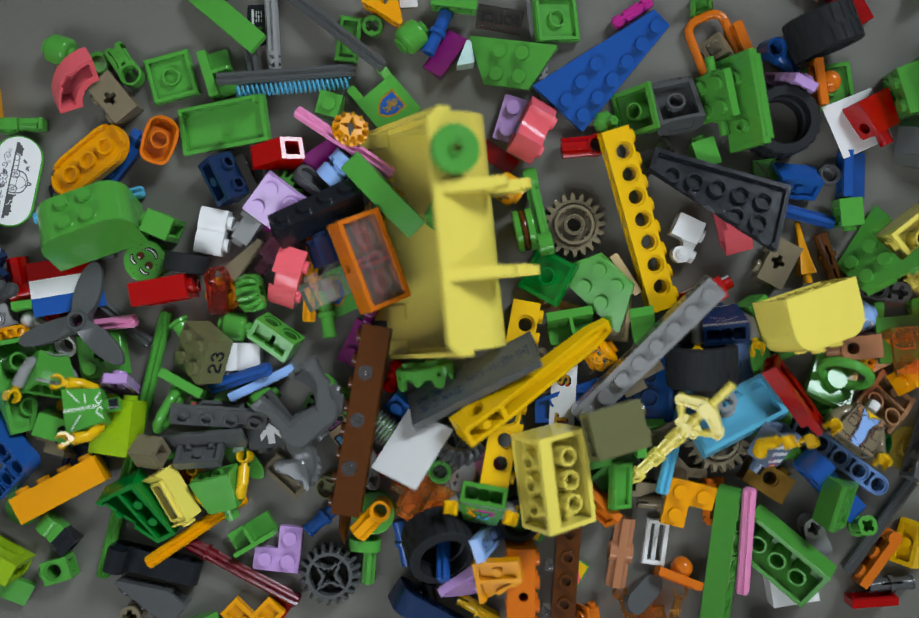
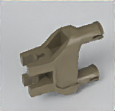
(681, 471)

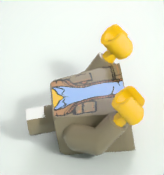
(860, 431)

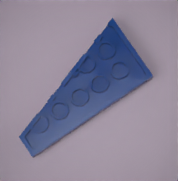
(594, 76)
(656, 398)

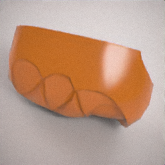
(159, 140)

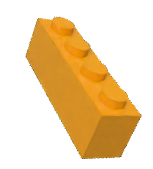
(60, 488)

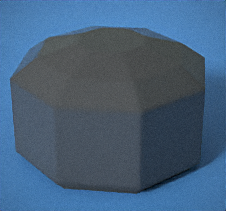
(830, 174)

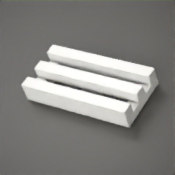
(643, 559)

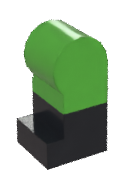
(58, 532)

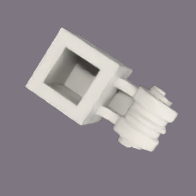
(688, 232)

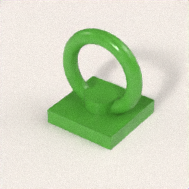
(835, 379)
(179, 392)

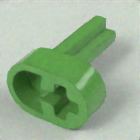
(369, 548)

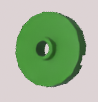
(446, 157)

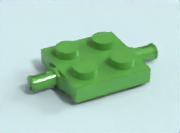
(717, 95)

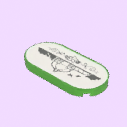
(20, 179)

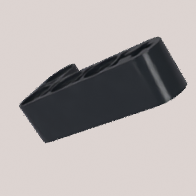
(130, 556)

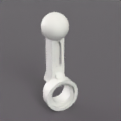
(27, 320)

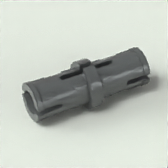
(903, 583)

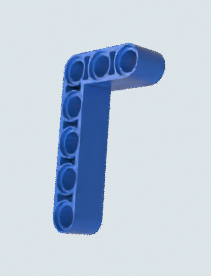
(18, 460)

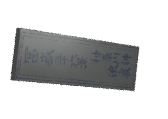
(475, 380)

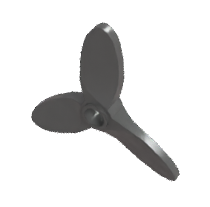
(84, 305)

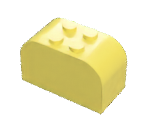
(811, 316)

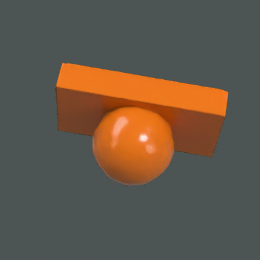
(828, 81)
(679, 573)

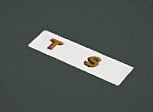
(567, 397)

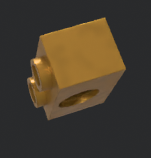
(776, 487)

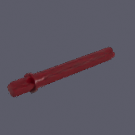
(244, 572)

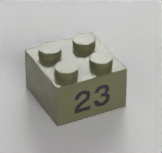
(203, 352)

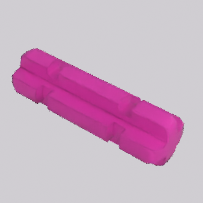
(631, 13)

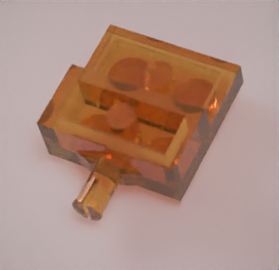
(425, 496)

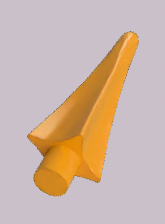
(804, 263)

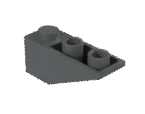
(156, 597)

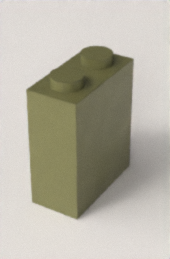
(615, 429)

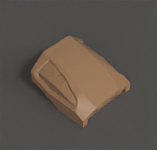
(893, 407)

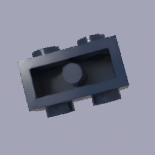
(224, 178)

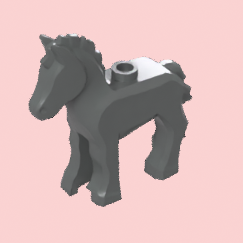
(306, 425)

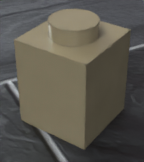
(149, 452)

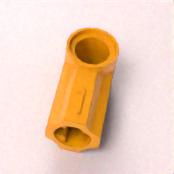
(371, 519)

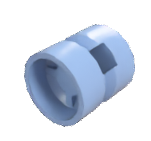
(331, 171)

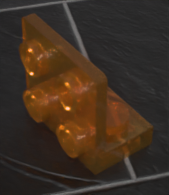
(904, 347)

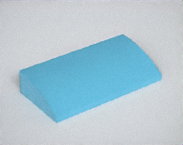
(755, 405)

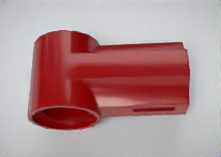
(578, 147)
(17, 268)

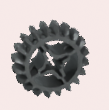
(450, 449)
(336, 578)

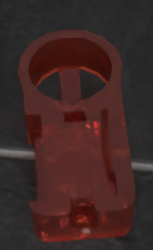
(217, 295)

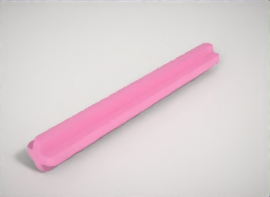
(325, 130)
(745, 540)

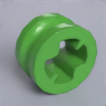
(372, 18)

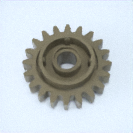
(587, 220)
(722, 458)

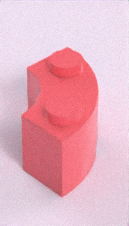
(72, 80)
(534, 125)
(730, 238)
(289, 273)

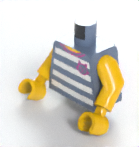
(774, 444)

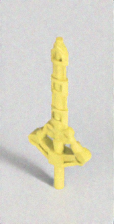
(687, 426)

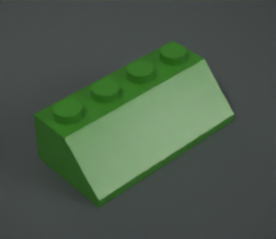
(788, 558)

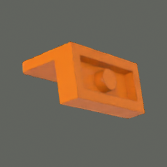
(603, 514)

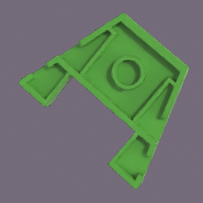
(871, 260)

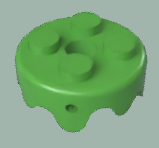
(420, 370)

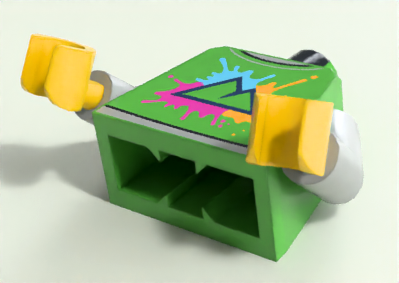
(36, 373)
(482, 504)

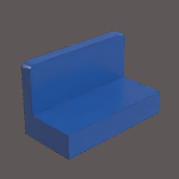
(852, 175)
(803, 178)

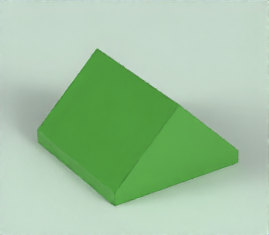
(637, 109)
(835, 503)

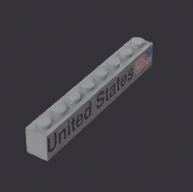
(651, 346)

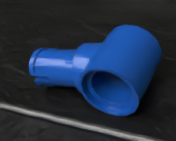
(779, 56)

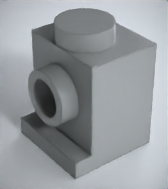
(246, 230)

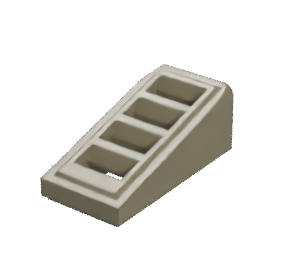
(242, 262)

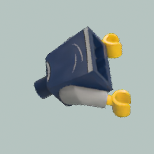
(725, 326)

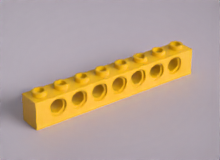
(627, 211)
(503, 478)

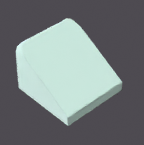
(466, 59)

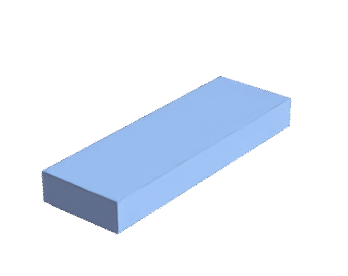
(250, 387)
(485, 542)

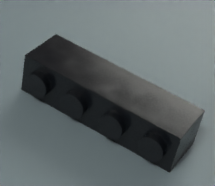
(316, 212)

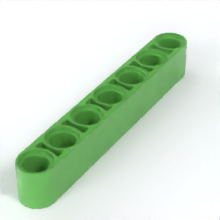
(722, 553)

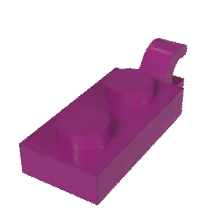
(350, 344)

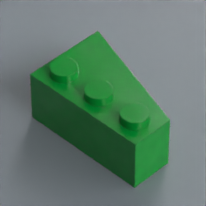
(139, 505)

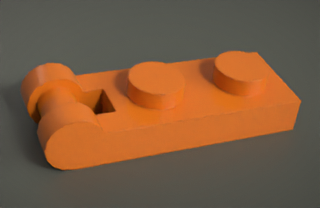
(877, 558)

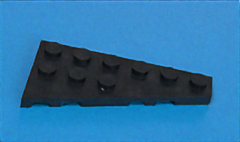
(739, 198)

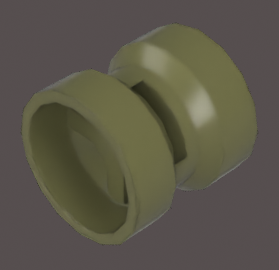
(324, 487)

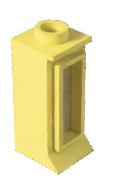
(173, 496)

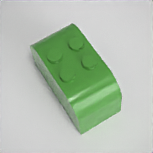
(89, 223)

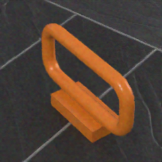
(735, 35)

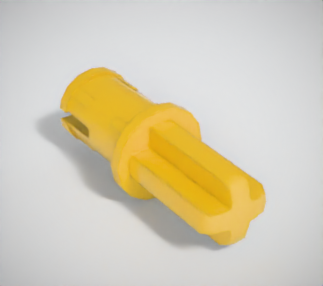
(473, 606)

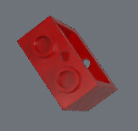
(163, 290)

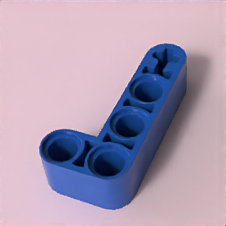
(816, 470)

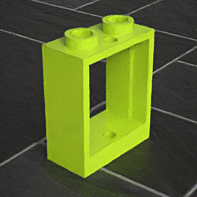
(13, 561)

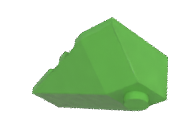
(21, 415)

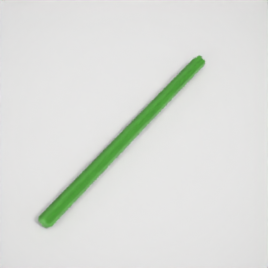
(146, 394)

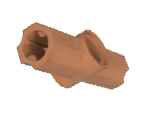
(620, 552)

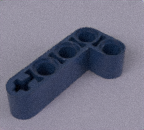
(412, 604)

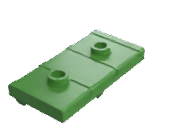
(754, 122)
(224, 124)

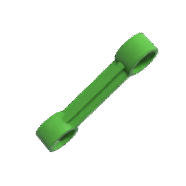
(544, 236)

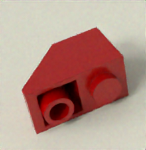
(278, 154)

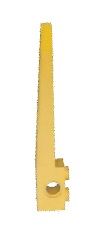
(492, 411)

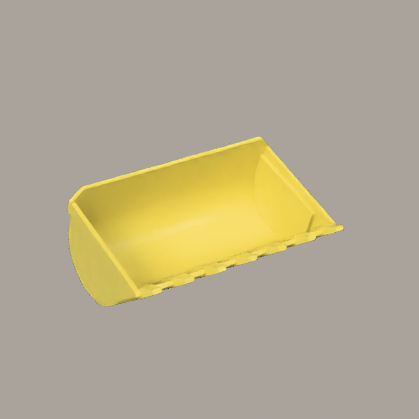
(455, 266)

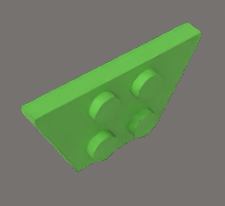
(511, 62)
(604, 288)

